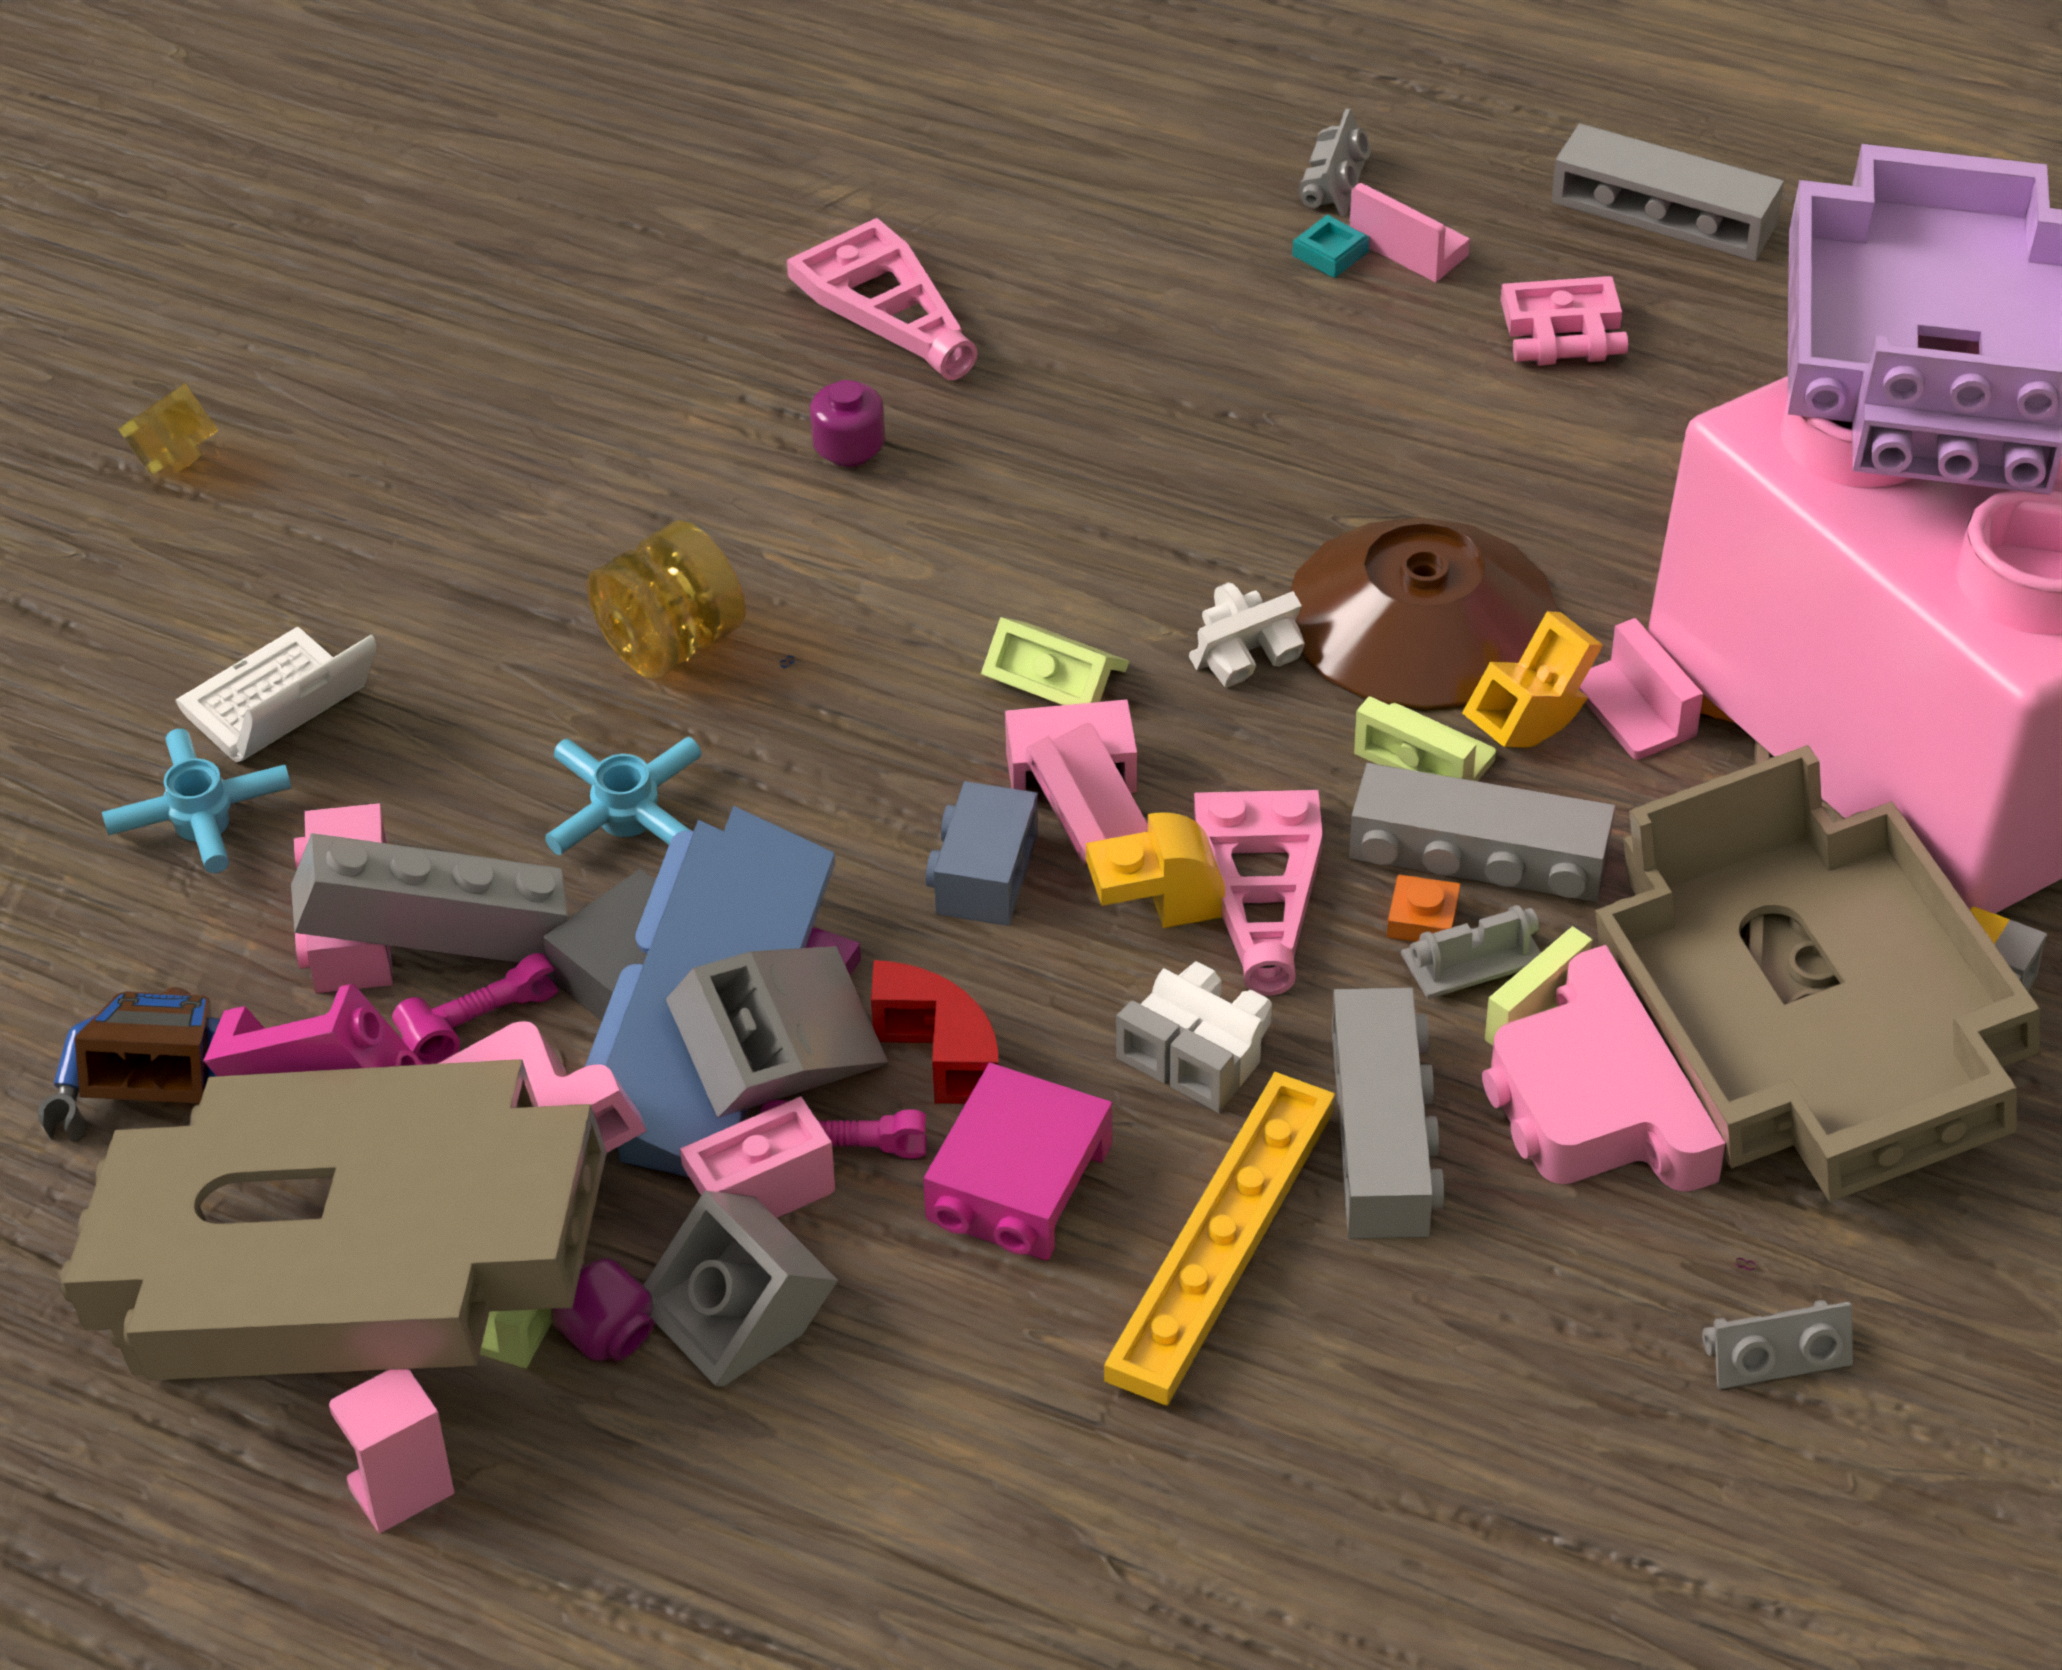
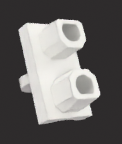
(1244, 623)

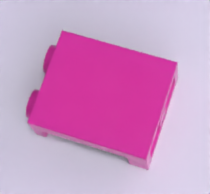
(344, 1038)
(1015, 1160)

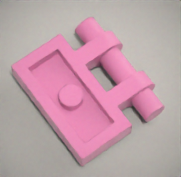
(1564, 307)

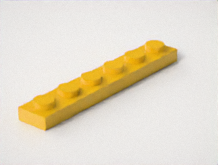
(1219, 1239)

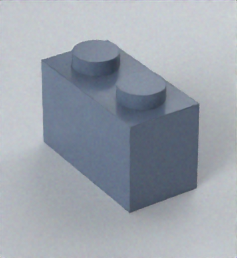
(984, 853)

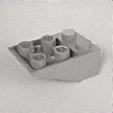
(773, 1025)

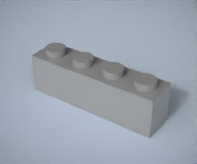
(1667, 191)
(1481, 832)
(425, 898)
(1383, 1113)

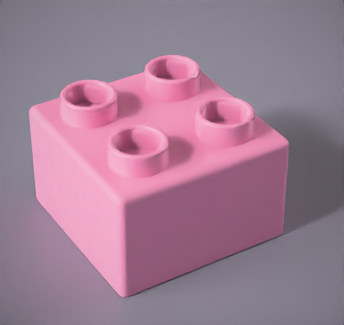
(1880, 627)

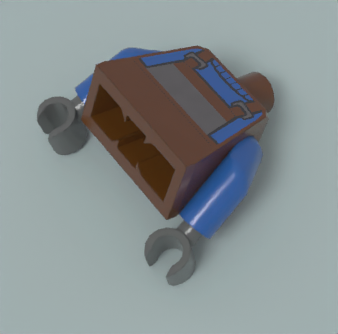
(133, 1050)

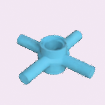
(621, 793)
(196, 800)

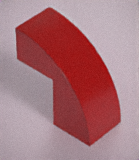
(927, 1008)

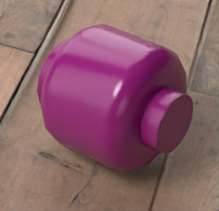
(847, 423)
(607, 1313)

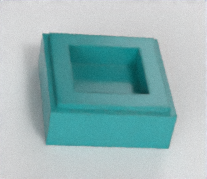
(1330, 246)

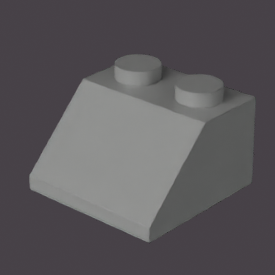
(735, 1286)

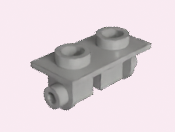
(1335, 165)
(1468, 956)
(1781, 1344)

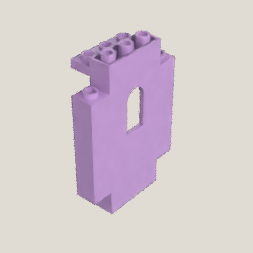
(1934, 253)

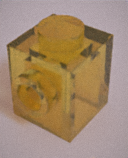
(169, 431)

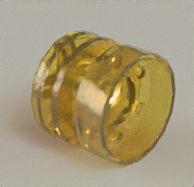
(666, 599)

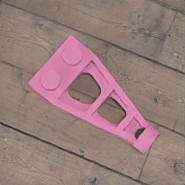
(868, 252)
(1264, 824)

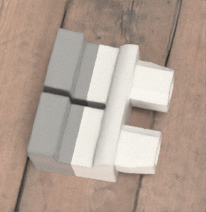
(1194, 1035)

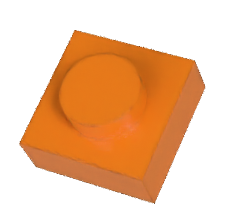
(1422, 907)

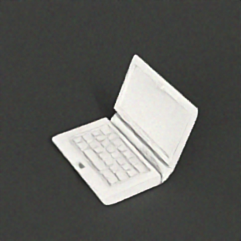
(275, 691)

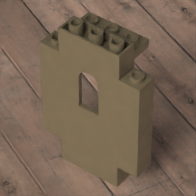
(1859, 1075)
(436, 1213)

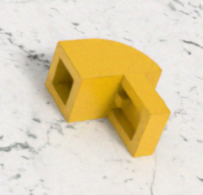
(1539, 694)
(1165, 863)

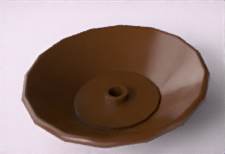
(1417, 609)

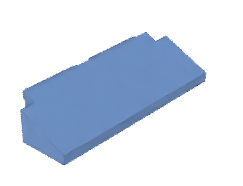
(709, 902)

